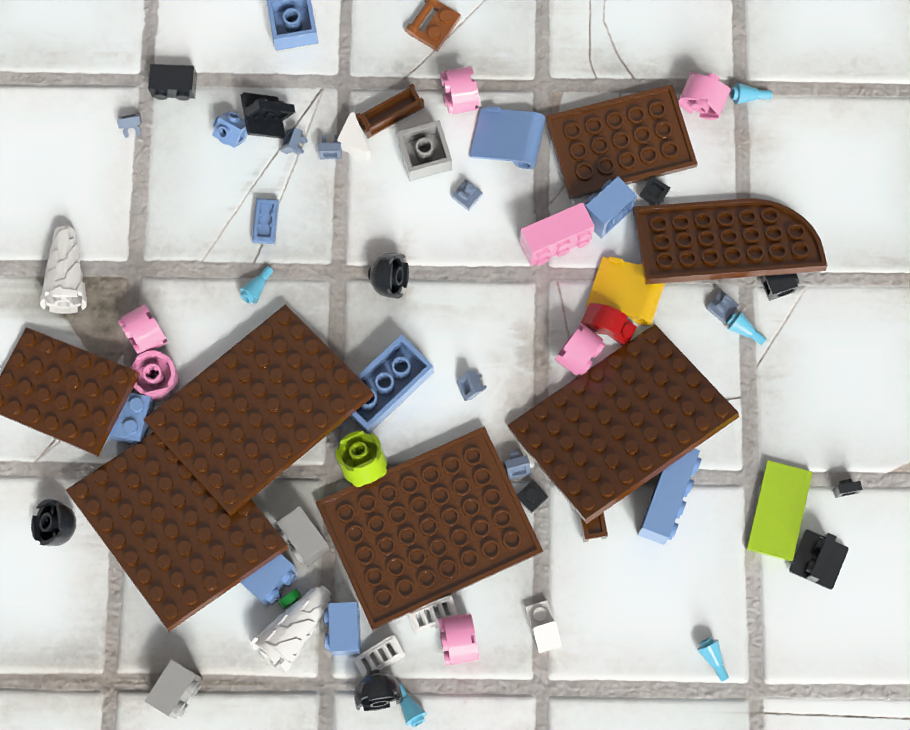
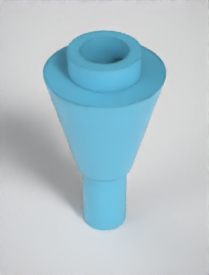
(742, 93)
(252, 290)
(740, 324)
(712, 654)
(412, 712)

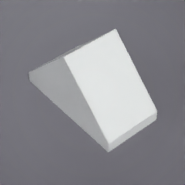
(353, 139)

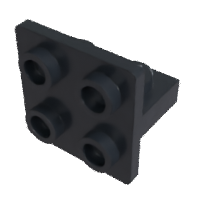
(265, 115)
(819, 559)

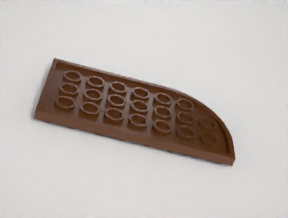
(725, 241)

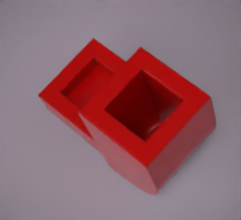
(609, 321)

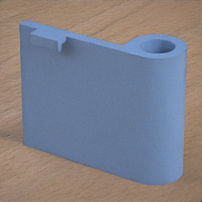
(508, 136)

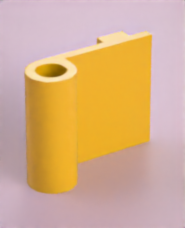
(624, 288)

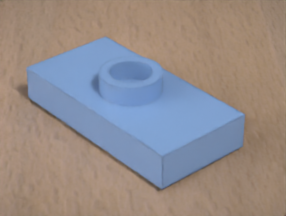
(265, 221)

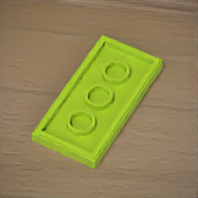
(779, 511)

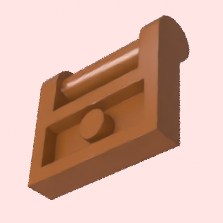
(438, 27)

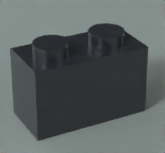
(172, 81)

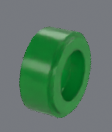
(289, 599)

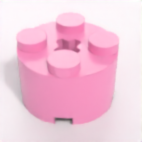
(460, 89)
(704, 95)
(143, 329)
(579, 349)
(165, 382)
(458, 639)

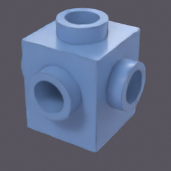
(230, 129)

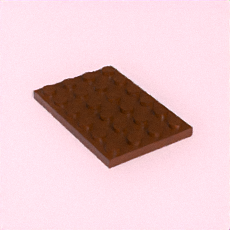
(621, 139)
(64, 391)

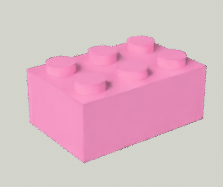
(556, 234)

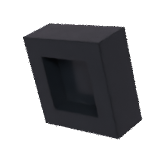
(654, 191)
(847, 487)
(532, 496)

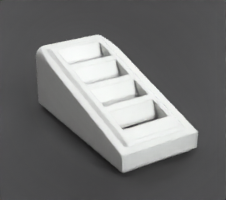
(438, 603)
(381, 645)

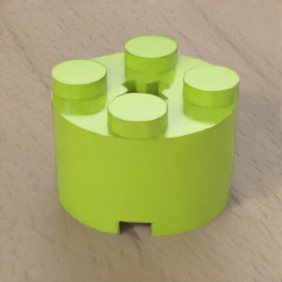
(361, 458)

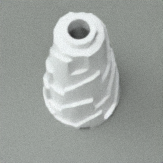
(63, 279)
(289, 631)

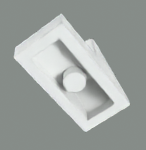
(543, 626)

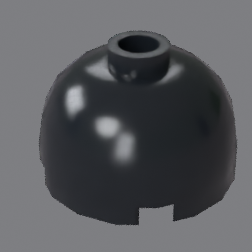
(389, 275)
(53, 523)
(377, 691)

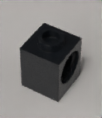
(780, 285)

